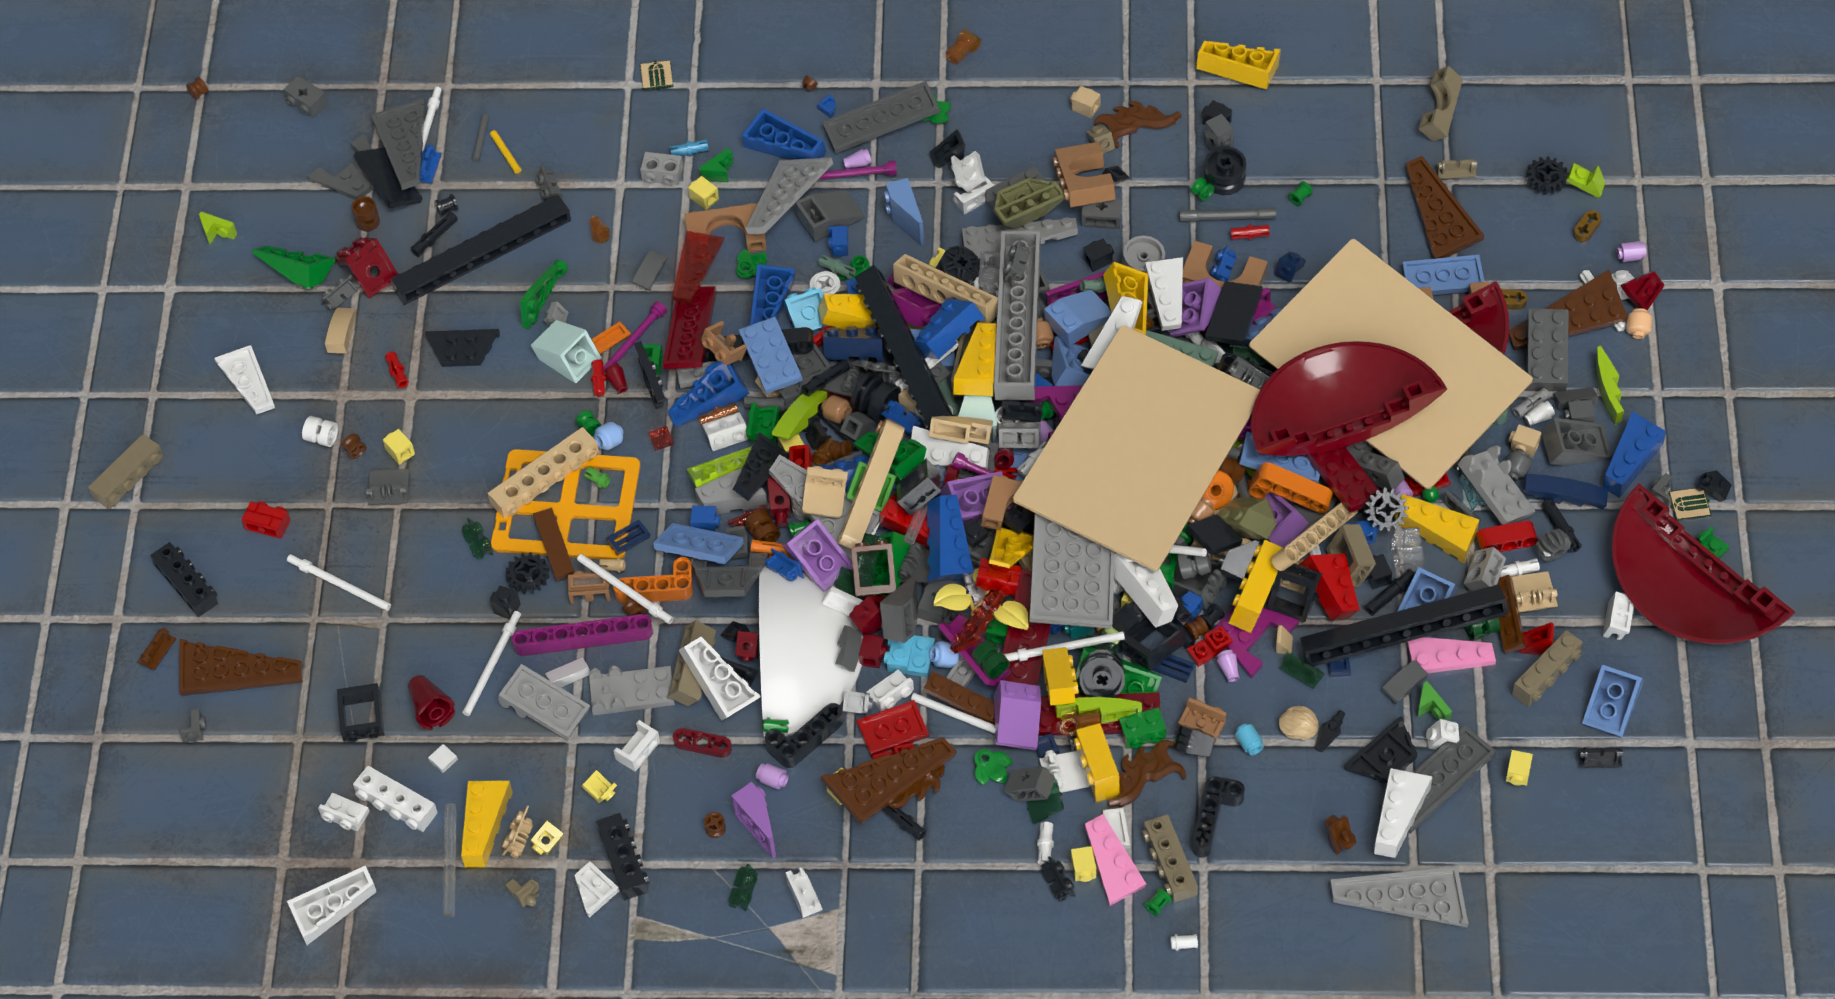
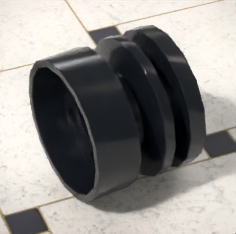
(960, 263)
(873, 396)

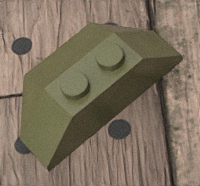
(1027, 201)
(1249, 517)

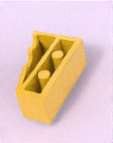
(844, 311)
(1059, 676)
(1098, 762)

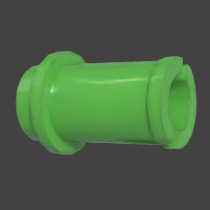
(601, 479)

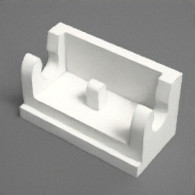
(974, 198)
(1618, 616)
(803, 893)

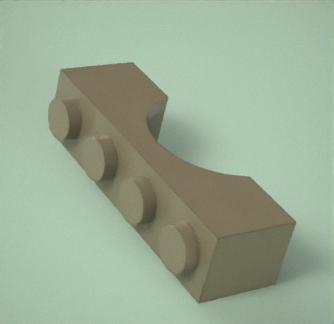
(1446, 86)

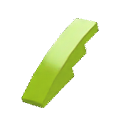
(1608, 380)
(797, 415)
(1110, 708)

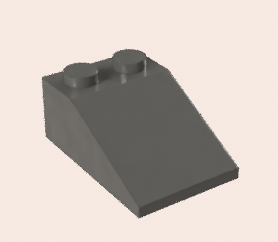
(1575, 442)

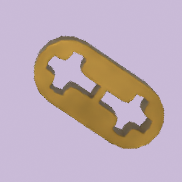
(1590, 227)
(1511, 301)

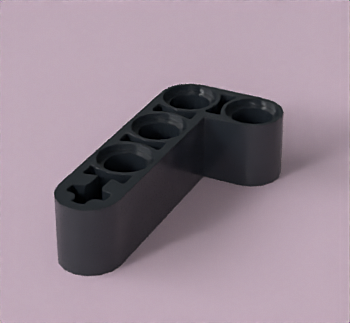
(829, 719)
(1210, 816)

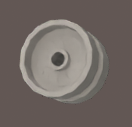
(1142, 250)

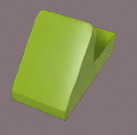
(1591, 182)
(214, 225)

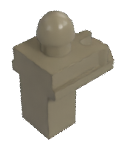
(524, 895)

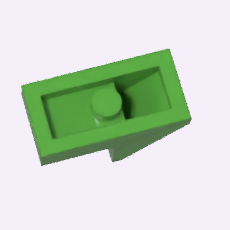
(1432, 701)

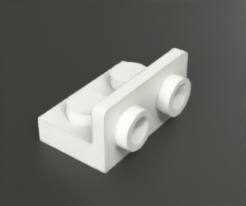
(968, 171)
(725, 431)
(891, 690)
(344, 812)

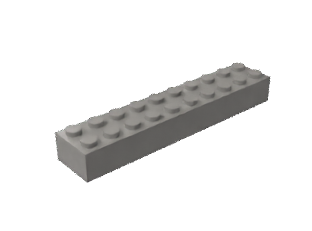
(1017, 321)

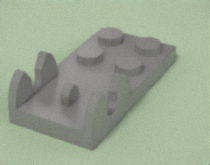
(1496, 486)
(629, 689)
(543, 702)

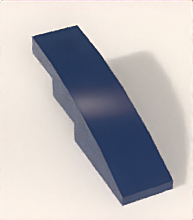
(1565, 490)

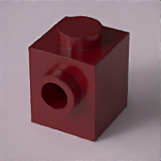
(747, 645)
(872, 651)

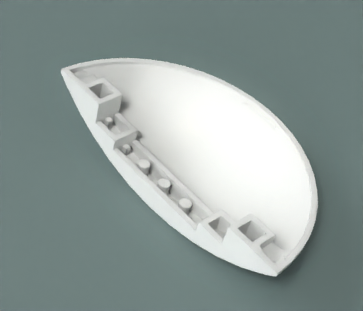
(799, 650)

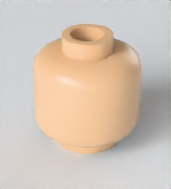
(1639, 323)

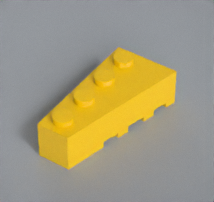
(1239, 63)
(1130, 283)
(977, 365)
(1441, 526)
(1255, 588)
(483, 814)

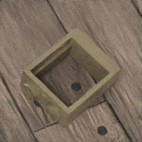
(1363, 560)

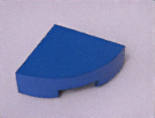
(827, 106)

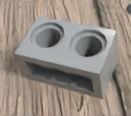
(662, 168)
(1019, 435)
(1484, 569)

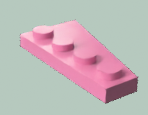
(1448, 654)
(1116, 868)

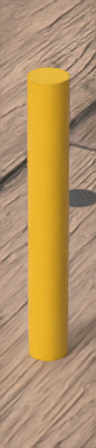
(506, 153)

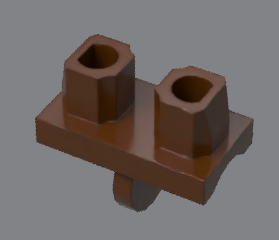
(1340, 833)

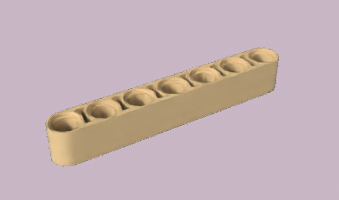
(871, 484)
(1311, 537)

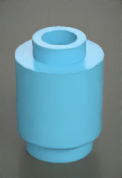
(1249, 739)

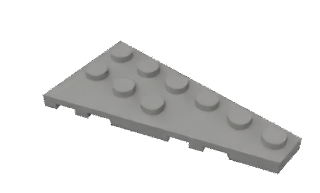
(784, 188)
(989, 237)
(792, 480)
(1416, 894)

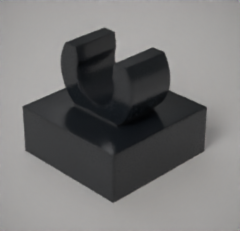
(817, 435)

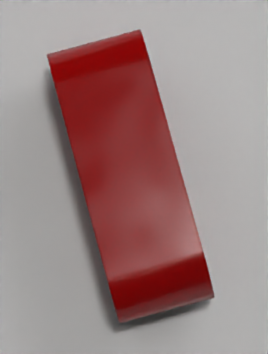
(1508, 536)

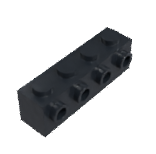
(184, 579)

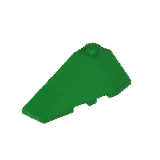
(296, 266)
(907, 456)
(881, 567)
(1136, 678)

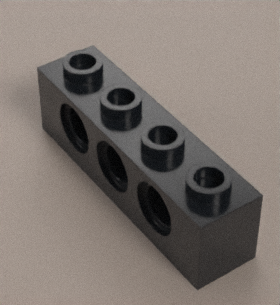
(629, 885)

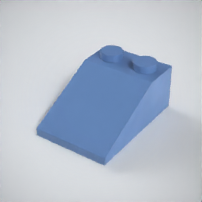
(904, 209)
(1077, 316)
(1066, 366)
(1427, 588)
(1613, 700)

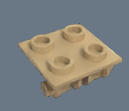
(1534, 592)
(519, 832)

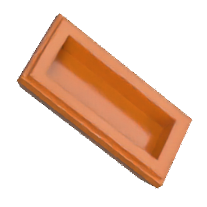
(610, 337)

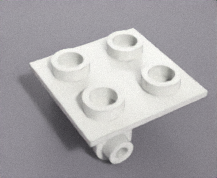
(1066, 769)

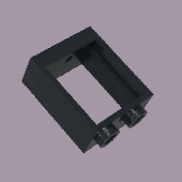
(920, 481)
(1308, 579)
(1150, 659)
(358, 695)

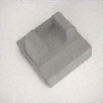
(556, 312)

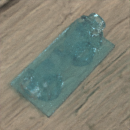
(1472, 494)

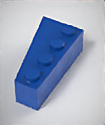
(770, 291)
(1635, 450)

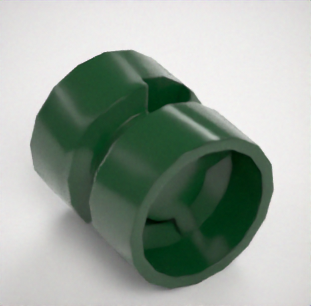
(1478, 630)
(990, 659)

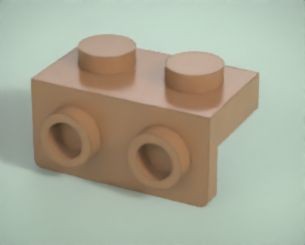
(1203, 717)

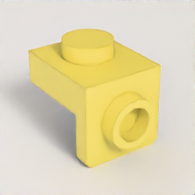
(599, 787)

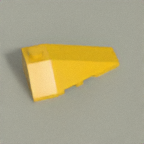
(1010, 547)

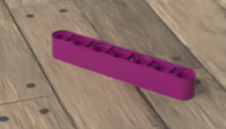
(574, 630)

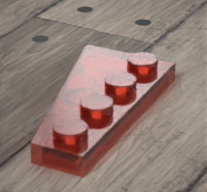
(695, 261)
(976, 625)

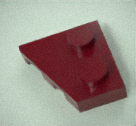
(1643, 289)

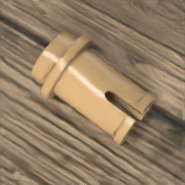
(613, 564)

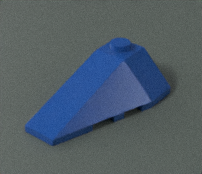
(715, 388)

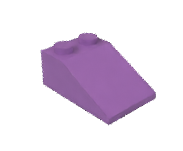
(1198, 305)
(971, 494)
(1288, 521)
(817, 554)
(1017, 714)
(752, 812)

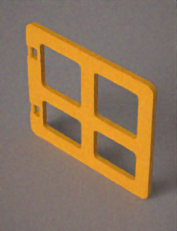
(567, 509)

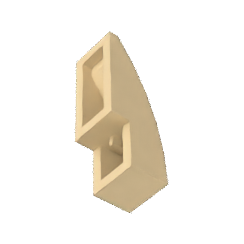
(340, 330)
(961, 429)

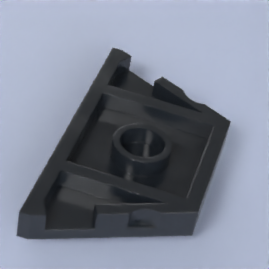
(462, 346)
(650, 378)
(1387, 751)

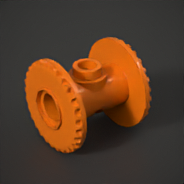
(1220, 490)

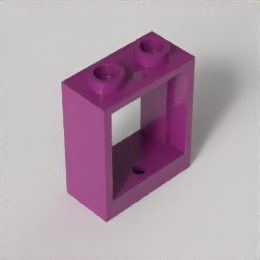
(915, 307)

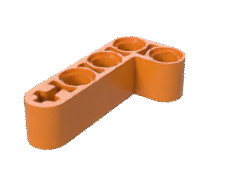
(1290, 486)
(653, 584)

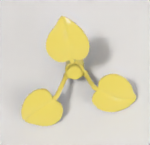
(955, 598)

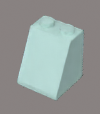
(566, 350)
(981, 408)

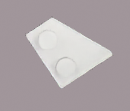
(594, 888)

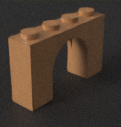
(1080, 189)
(736, 216)
(1200, 258)
(998, 500)

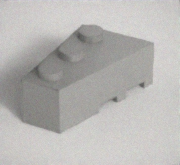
(720, 494)

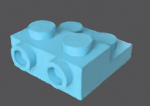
(804, 310)
(911, 656)

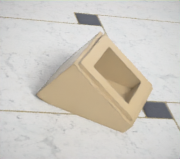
(1284, 641)

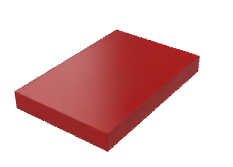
(892, 728)

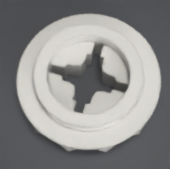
(826, 277)

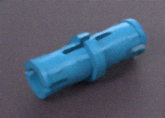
(689, 148)

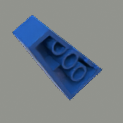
(781, 138)
(947, 540)

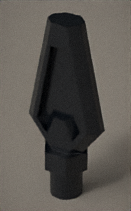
(1330, 731)

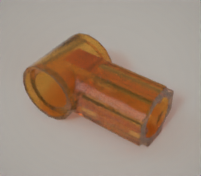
(965, 43)
(1081, 720)

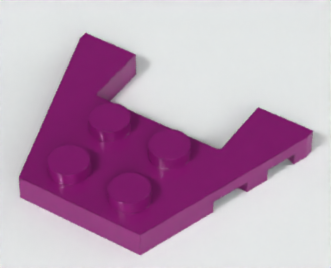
(1059, 398)
(1244, 640)

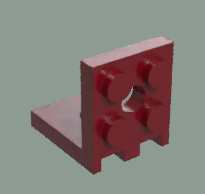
(361, 257)

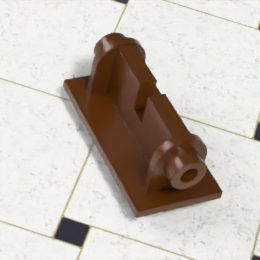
(156, 649)

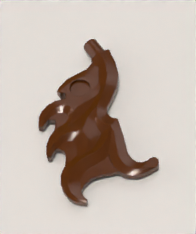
(1130, 119)
(1144, 768)
(921, 788)

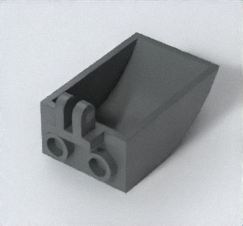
(1205, 586)

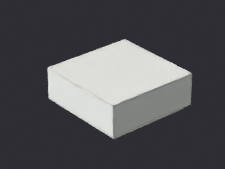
(443, 758)

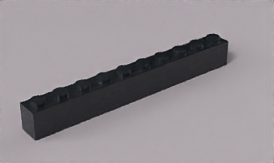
(481, 249)
(901, 344)
(1404, 625)

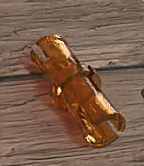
(718, 413)

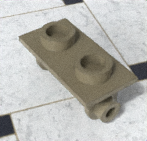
(1454, 169)

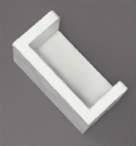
(638, 747)

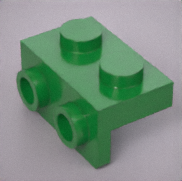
(762, 421)
(1143, 728)

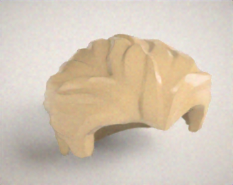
(1299, 723)

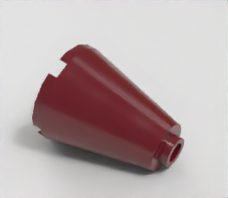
(430, 703)

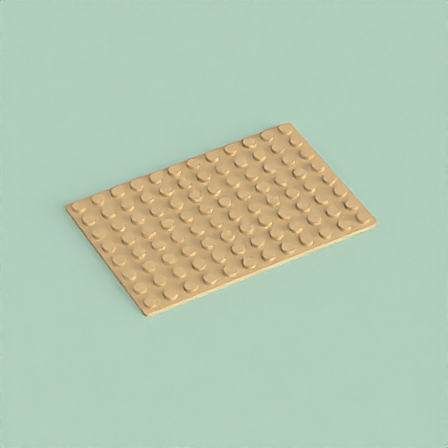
(1371, 302)
(1138, 448)

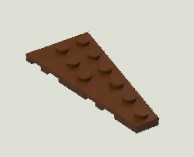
(1443, 218)
(1589, 307)
(224, 668)
(880, 781)

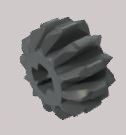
(1553, 545)

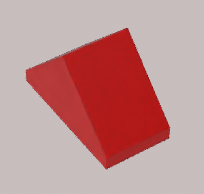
(1538, 639)

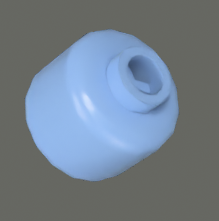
(608, 435)
(942, 655)

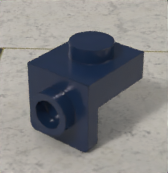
(1289, 265)

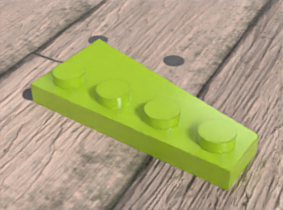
(717, 467)

